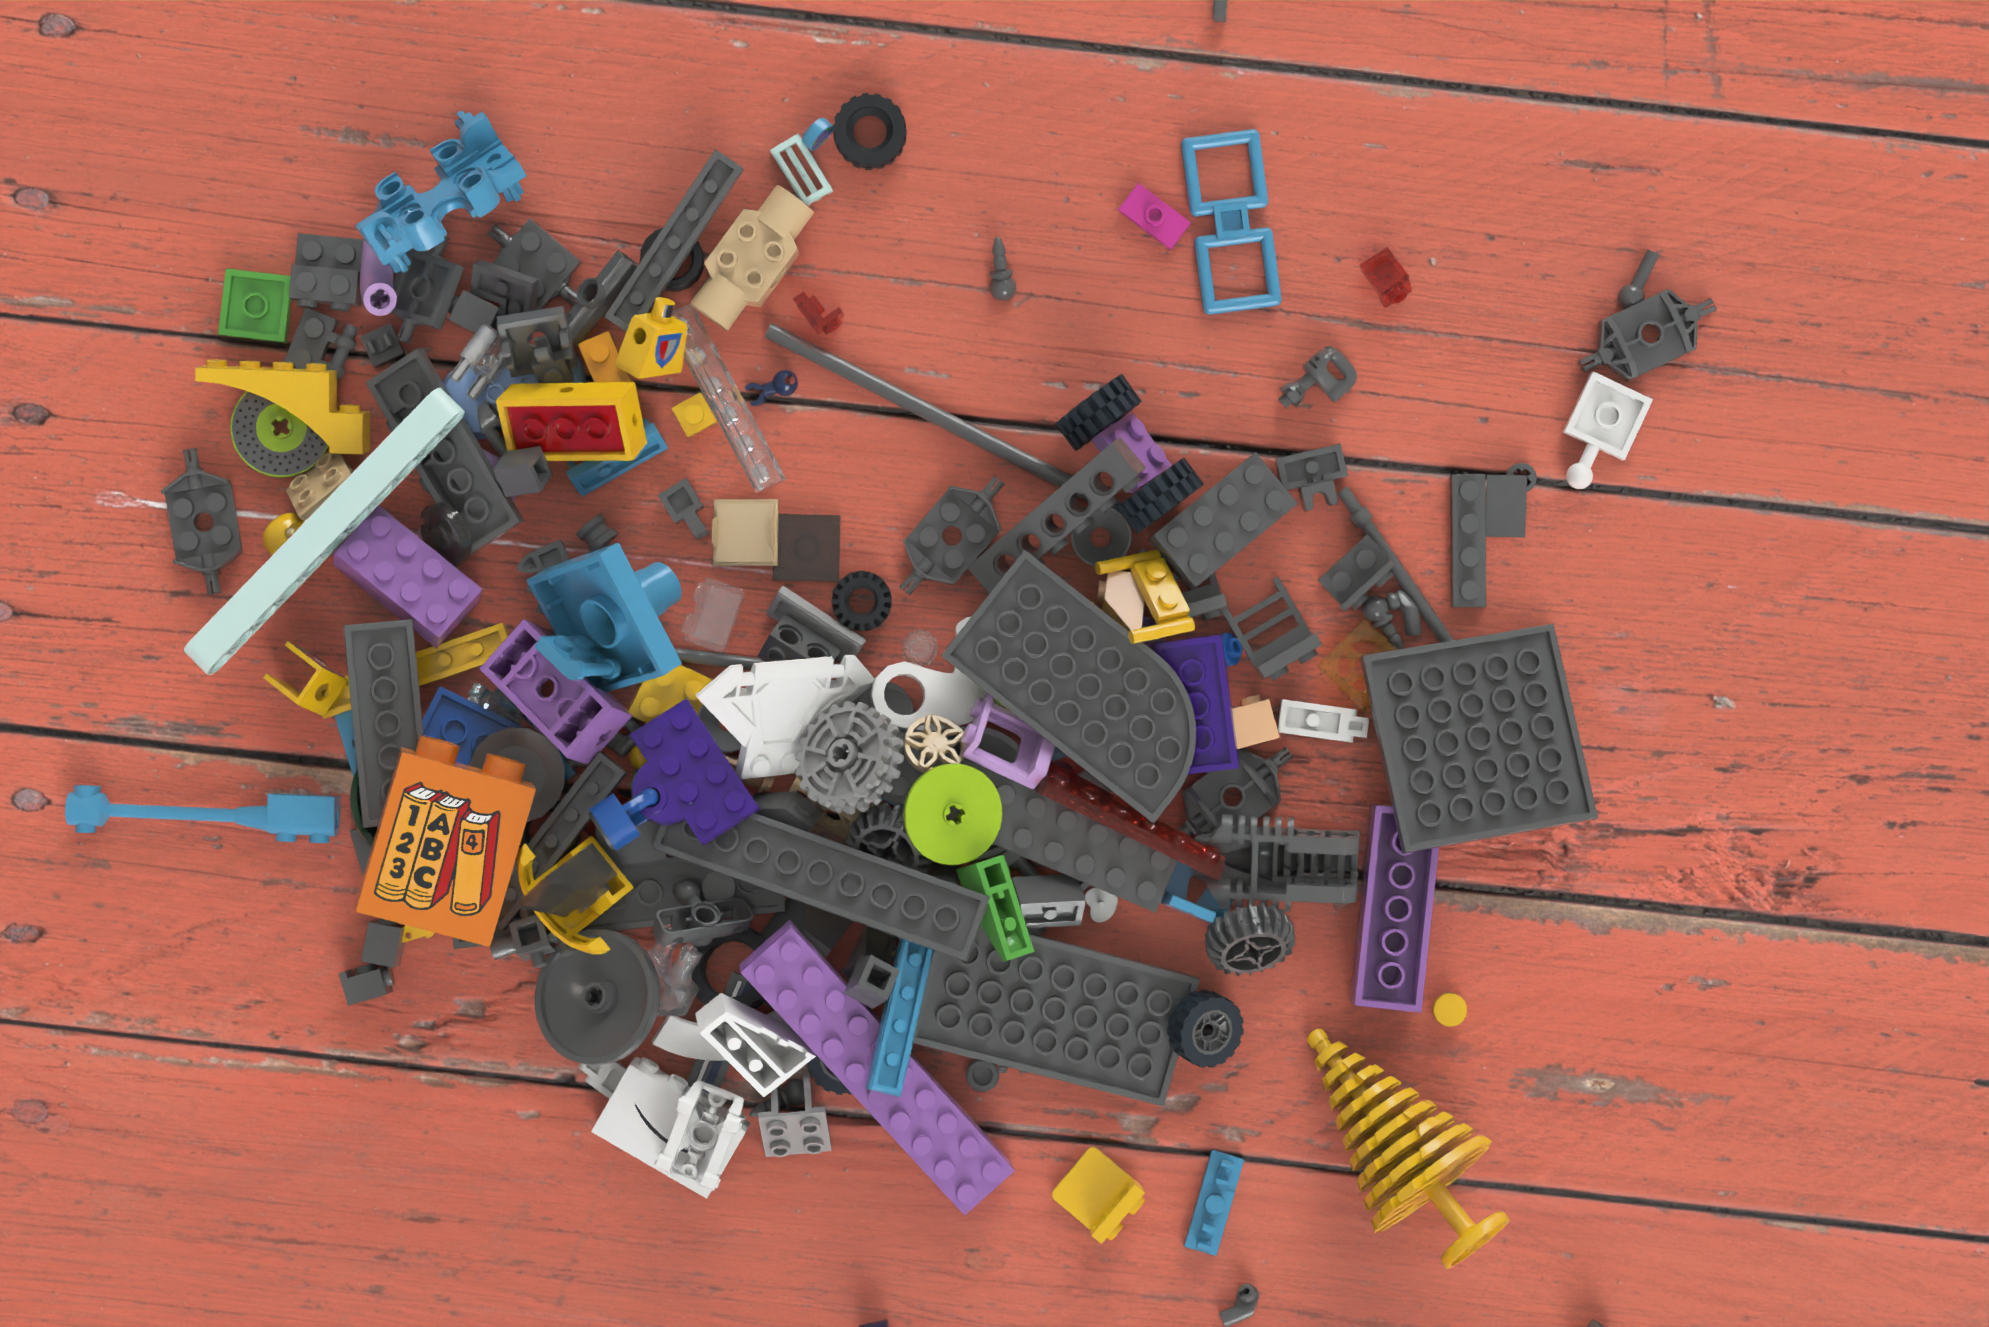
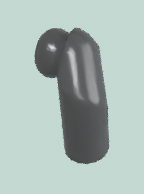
(1409, 610)
(1244, 1305)

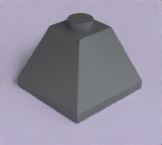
(815, 924)

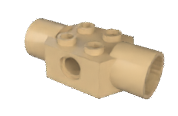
(752, 257)

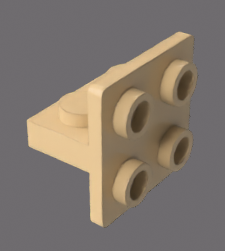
(317, 485)

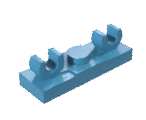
(594, 474)
(1213, 1202)

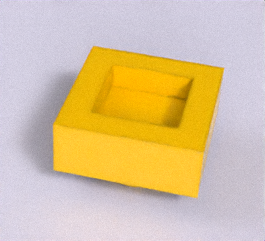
(694, 415)

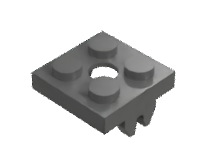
(517, 327)

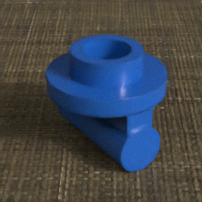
(1232, 649)

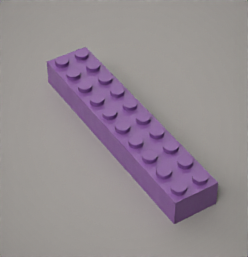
(844, 1036)

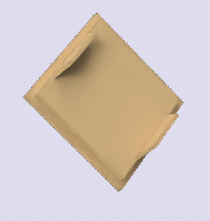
(745, 532)

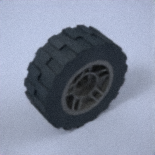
(1202, 1043)

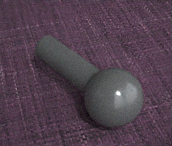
(1633, 293)

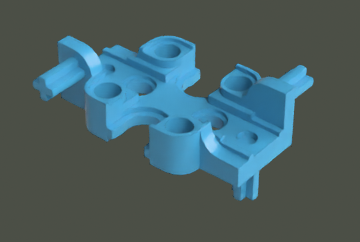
(471, 179)

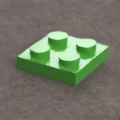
(255, 306)

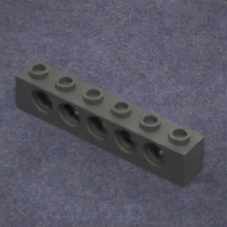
(1115, 459)

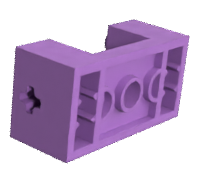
(575, 716)

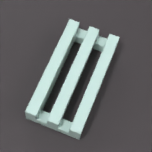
(815, 195)

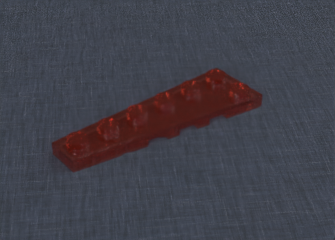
(1098, 804)

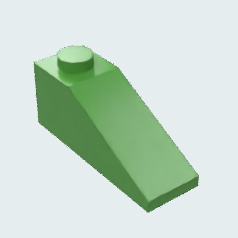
(1003, 916)

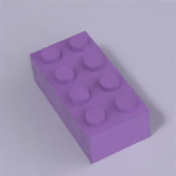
(407, 576)

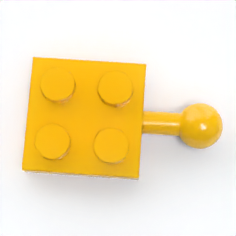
(663, 693)

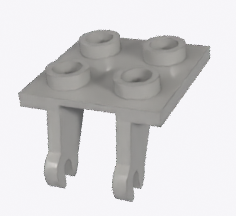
(795, 1131)

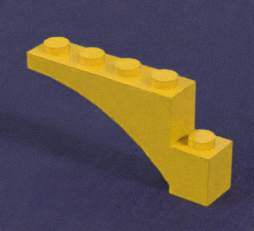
(304, 393)

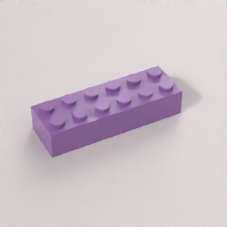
(1393, 919)

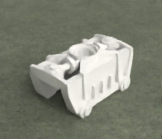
(683, 1135)

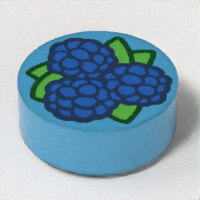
(817, 133)

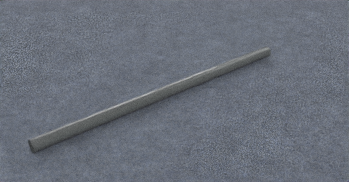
(921, 407)

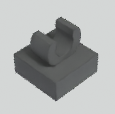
(382, 345)

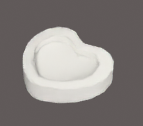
(1101, 903)

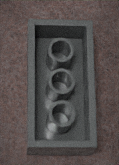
(1222, 521)

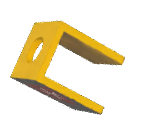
(324, 675)

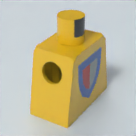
(653, 342)

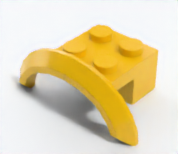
(567, 927)

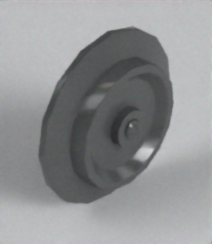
(542, 762)

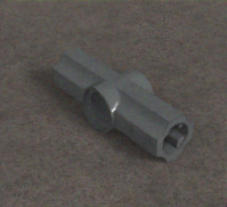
(598, 294)

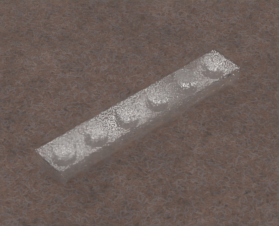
(728, 403)

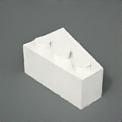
(753, 1042)

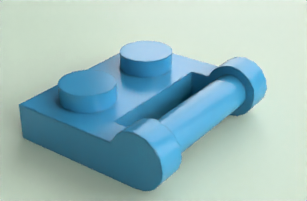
(577, 657)

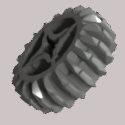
(877, 829)
(1249, 939)

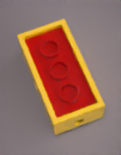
(574, 420)

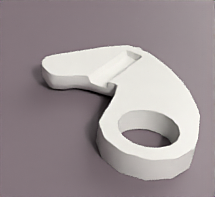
(943, 693)

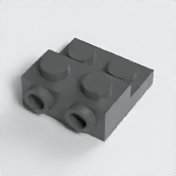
(326, 272)

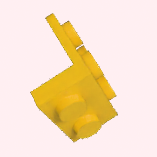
(1099, 1194)

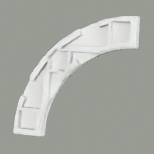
(684, 1038)

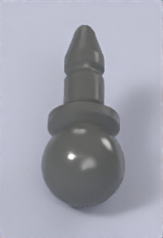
(1002, 285)
(1376, 610)
(791, 1095)

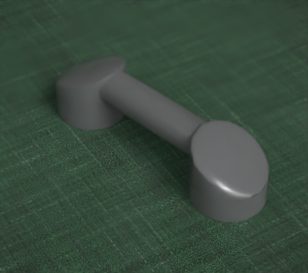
(488, 420)

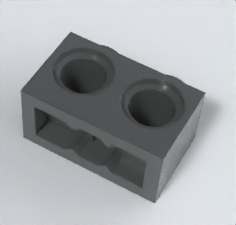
(795, 641)

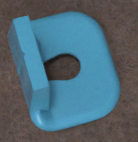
(1176, 894)

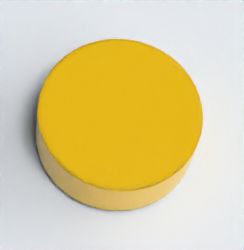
(1449, 1009)

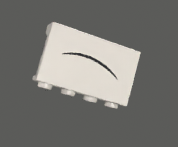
(644, 1114)

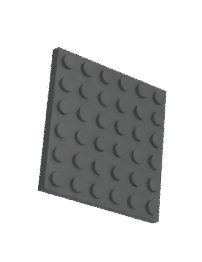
(1478, 738)

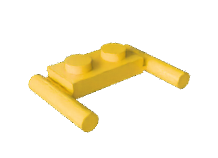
(1159, 593)

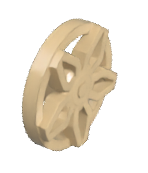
(934, 744)

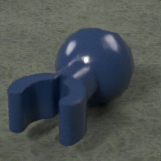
(779, 385)

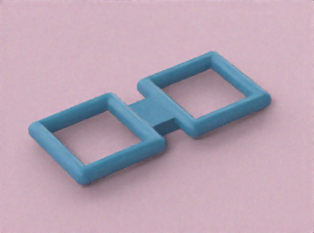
(1231, 221)

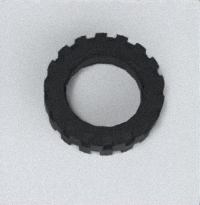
(699, 977)

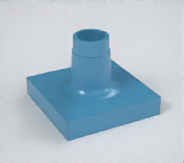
(613, 608)

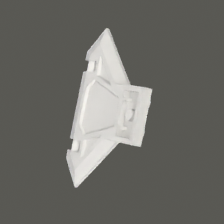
(779, 706)

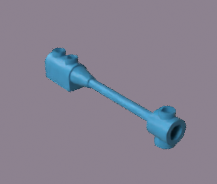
(283, 815)

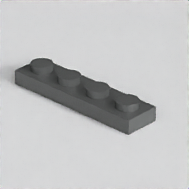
(1468, 540)

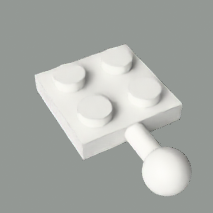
(1606, 420)

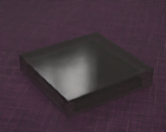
(808, 548)

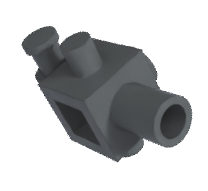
(529, 941)

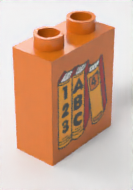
(446, 842)

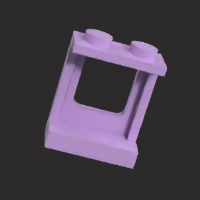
(1033, 752)

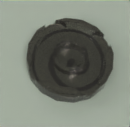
(446, 532)

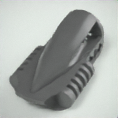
(1282, 863)

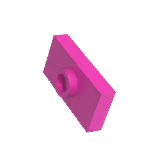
(1154, 216)

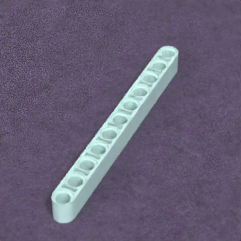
(324, 531)

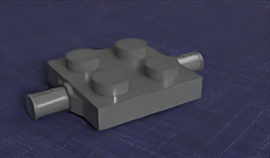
(539, 256)
(425, 290)

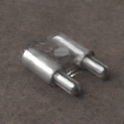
(483, 357)

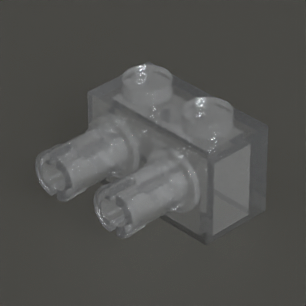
(675, 980)

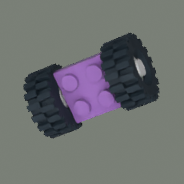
(1103, 421)

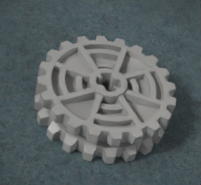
(849, 757)

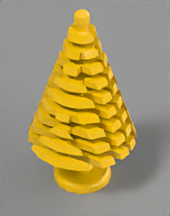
(1403, 1148)

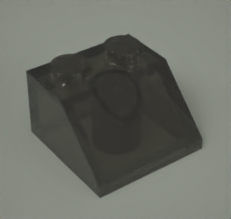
(571, 885)

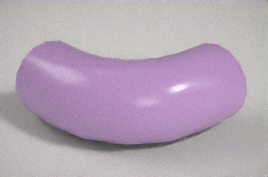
(376, 283)

